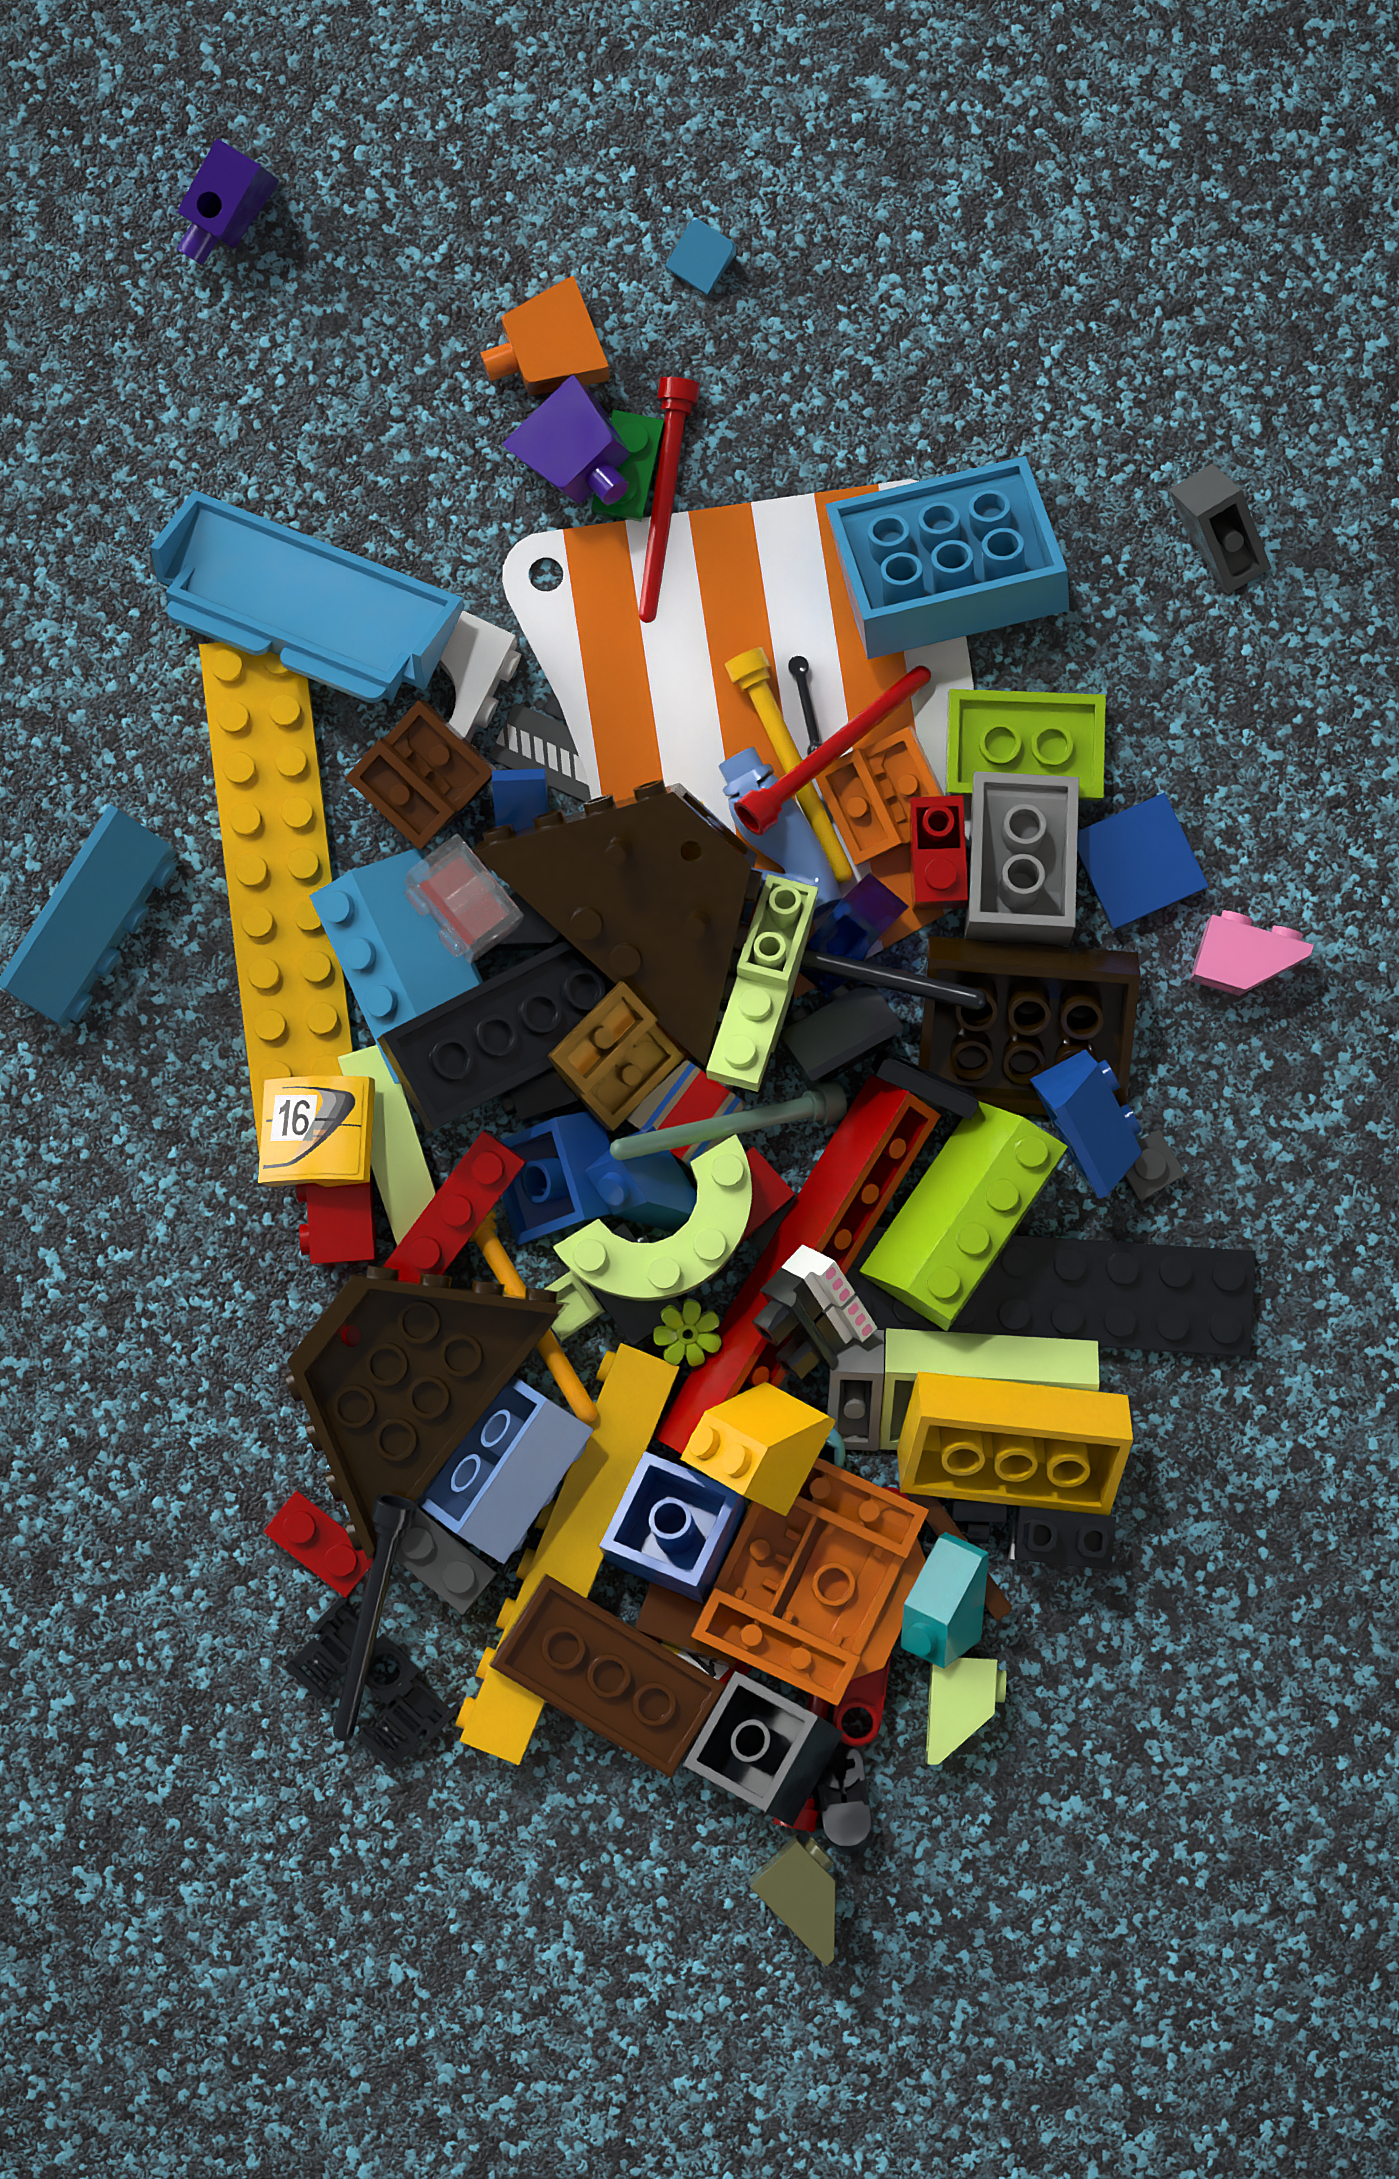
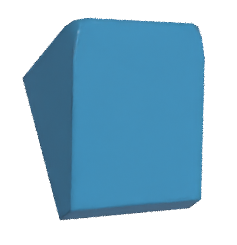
(701, 256)

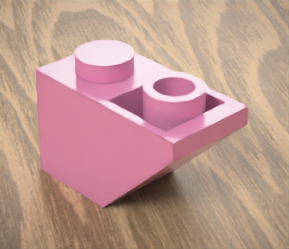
(1241, 957)

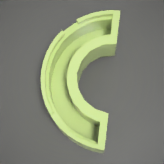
(688, 1256)

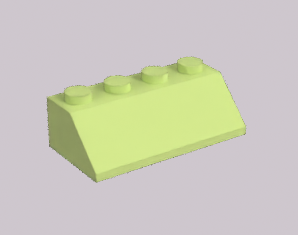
(985, 1356)

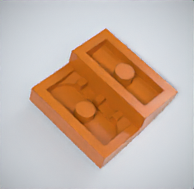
(873, 790)

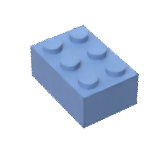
(506, 1470)

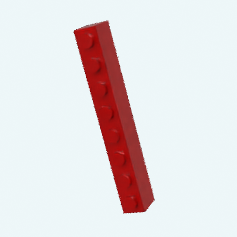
(829, 1216)

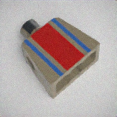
(684, 1099)

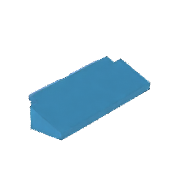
(301, 599)

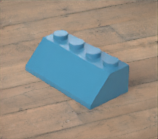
(88, 918)
(389, 948)

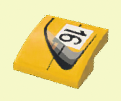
(317, 1130)

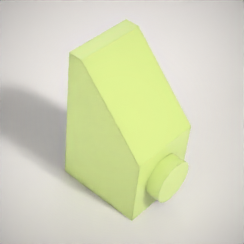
(960, 1703)

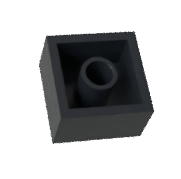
(763, 1748)

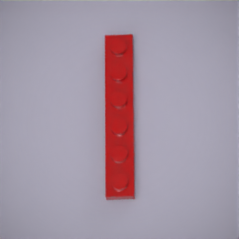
(453, 1213)

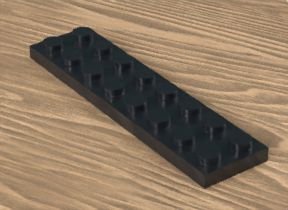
(1095, 1292)

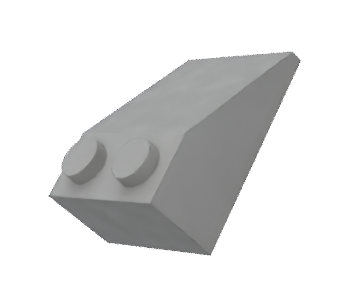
(1022, 858)

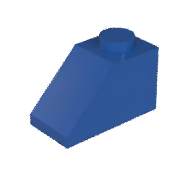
(519, 796)
(645, 1188)

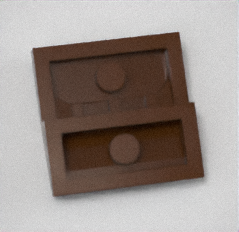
(421, 774)

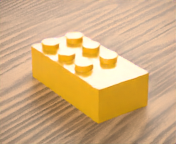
(1014, 1443)

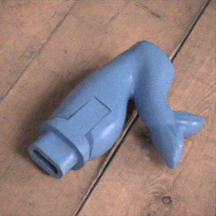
(789, 841)

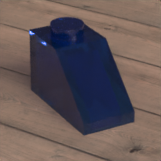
(855, 927)

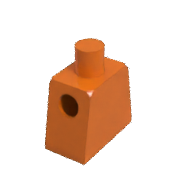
(549, 342)

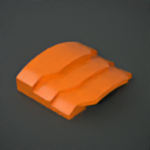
(818, 1588)

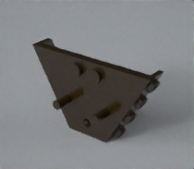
(636, 903)
(412, 1384)

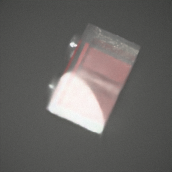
(461, 900)

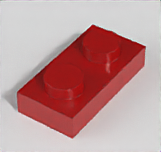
(318, 1543)

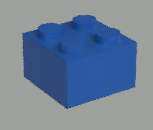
(673, 1527)

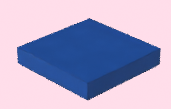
(1139, 862)

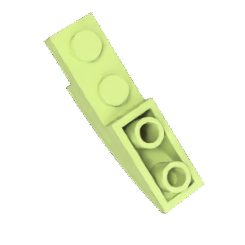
(763, 983)

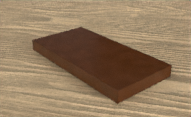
(607, 1675)

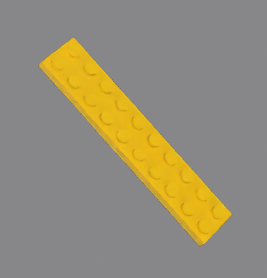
(273, 862)

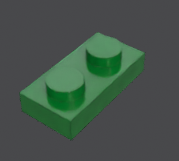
(642, 438)

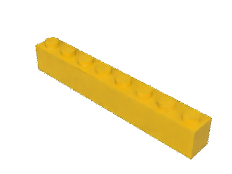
(573, 1527)

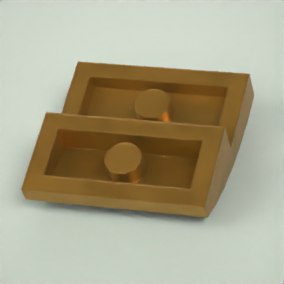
(615, 1057)

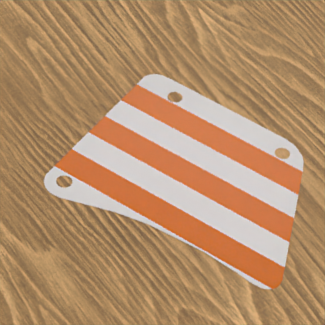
(657, 693)

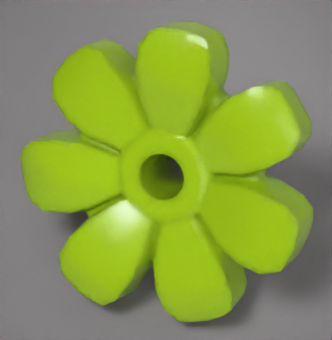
(687, 1333)

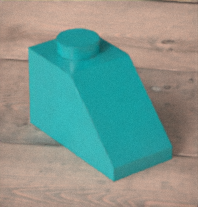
(946, 1602)

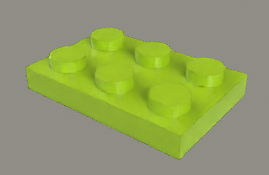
(1025, 736)

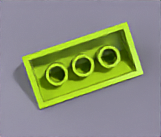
(963, 1212)

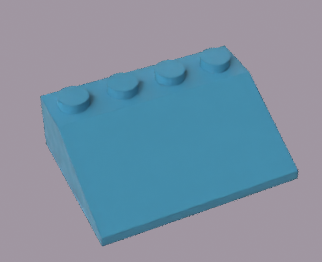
(948, 557)

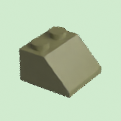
(801, 1893)

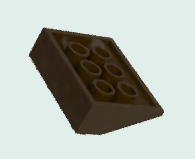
(1037, 1014)

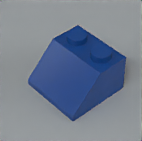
(1090, 1120)
(552, 1187)

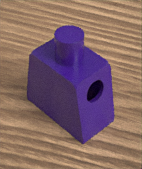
(229, 181)
(573, 445)

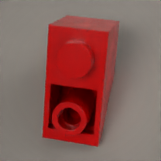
(938, 853)

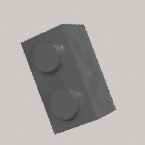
(444, 1562)

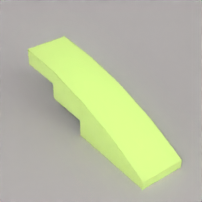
(396, 1145)

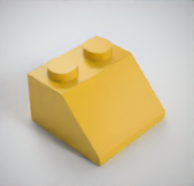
(760, 1445)

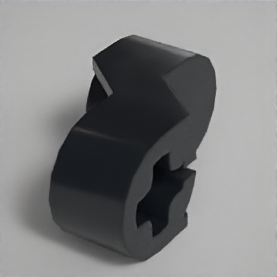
(851, 1823)

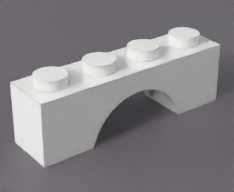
(476, 662)

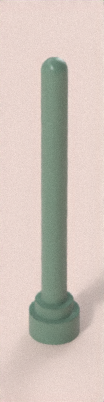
(822, 1104)

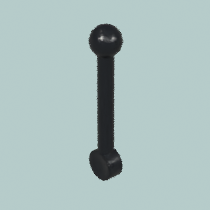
(798, 668)

